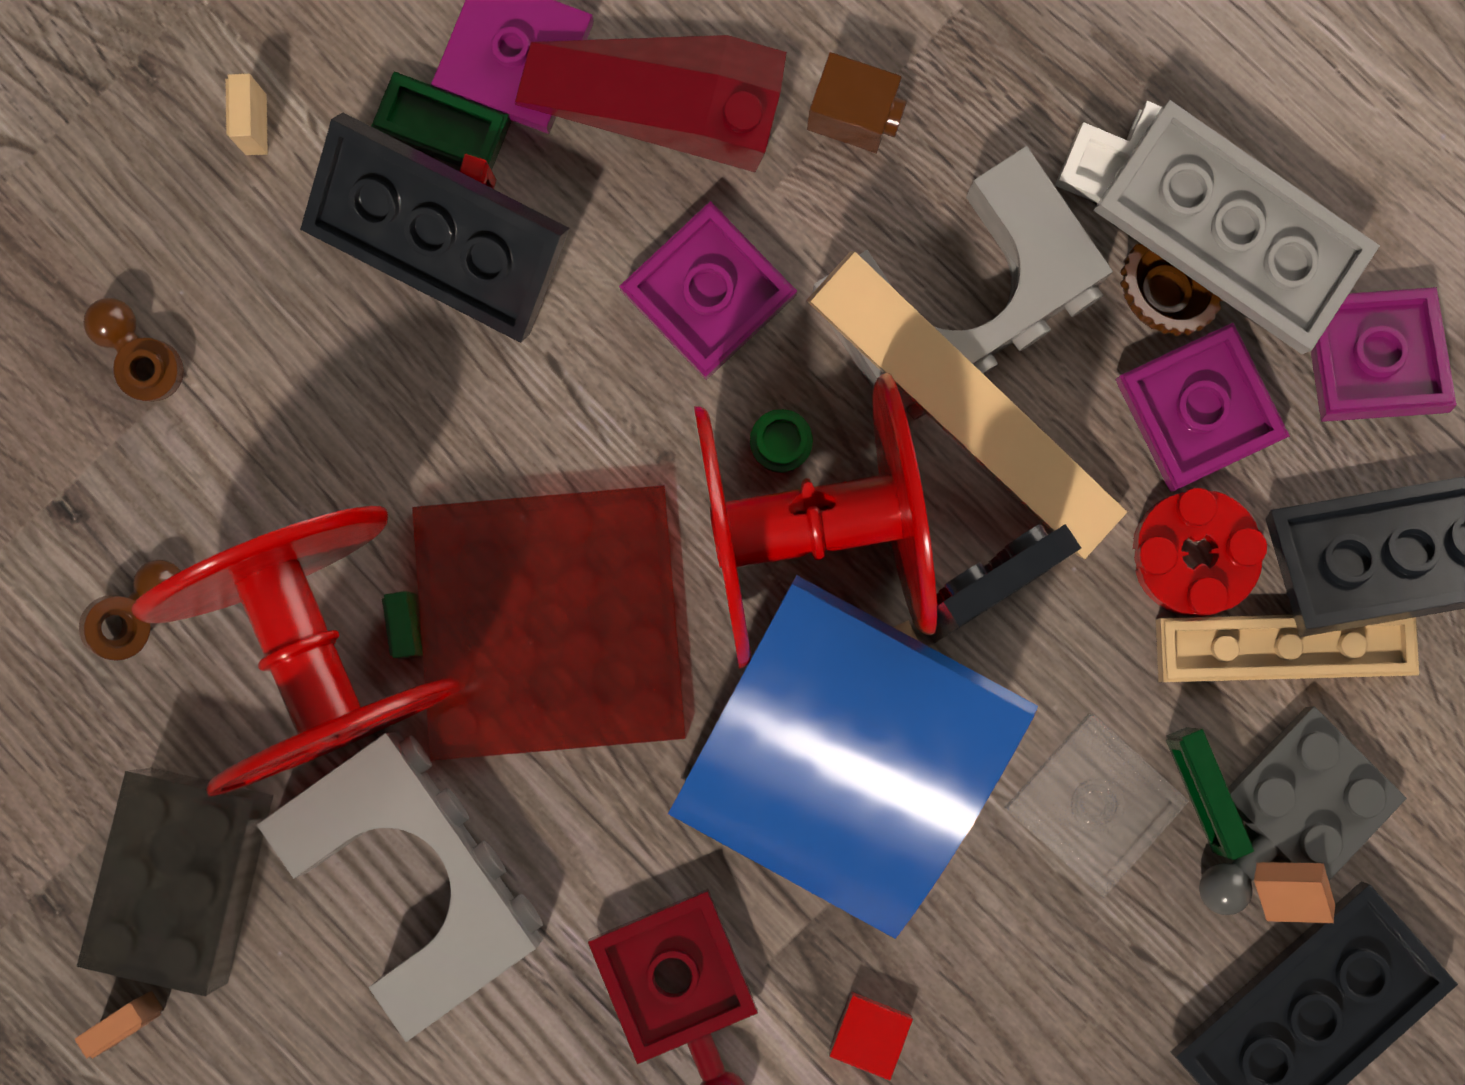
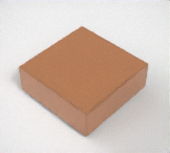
(1295, 892)
(119, 1025)

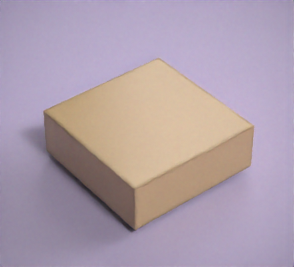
(246, 114)

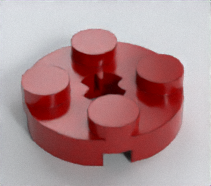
(1205, 589)

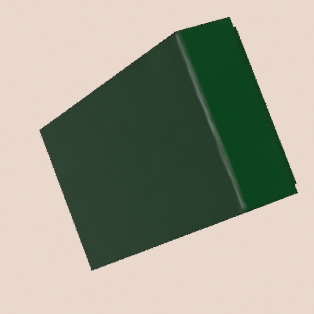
(440, 121)
(1209, 793)

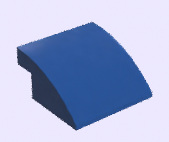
(852, 758)

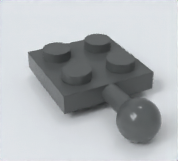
(1307, 802)

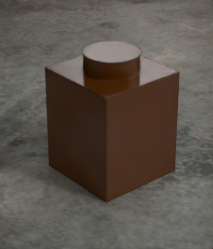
(856, 103)

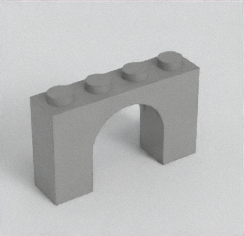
(1048, 261)
(484, 923)

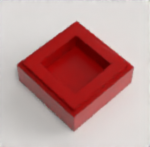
(870, 1036)

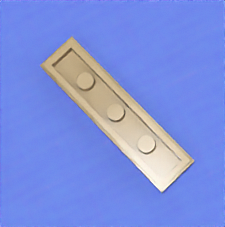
(1274, 650)

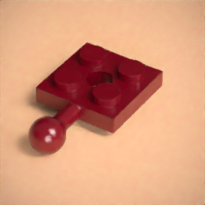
(664, 1020)

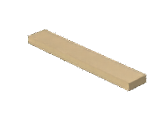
(964, 402)

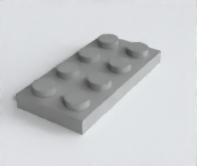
(1236, 228)

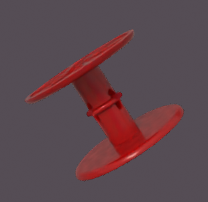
(830, 517)
(297, 647)

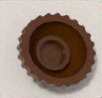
(1165, 295)

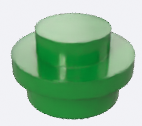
(781, 440)

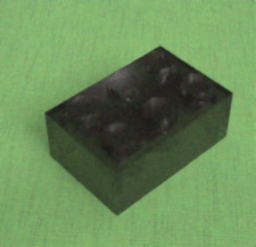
(174, 882)

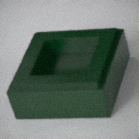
(403, 624)

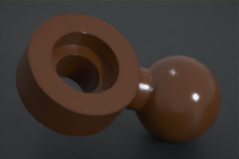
(113, 325)
(134, 632)

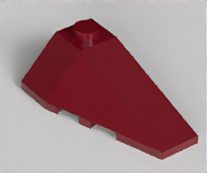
(676, 92)

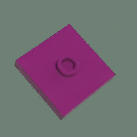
(491, 49)
(708, 290)
(1384, 358)
(1202, 407)

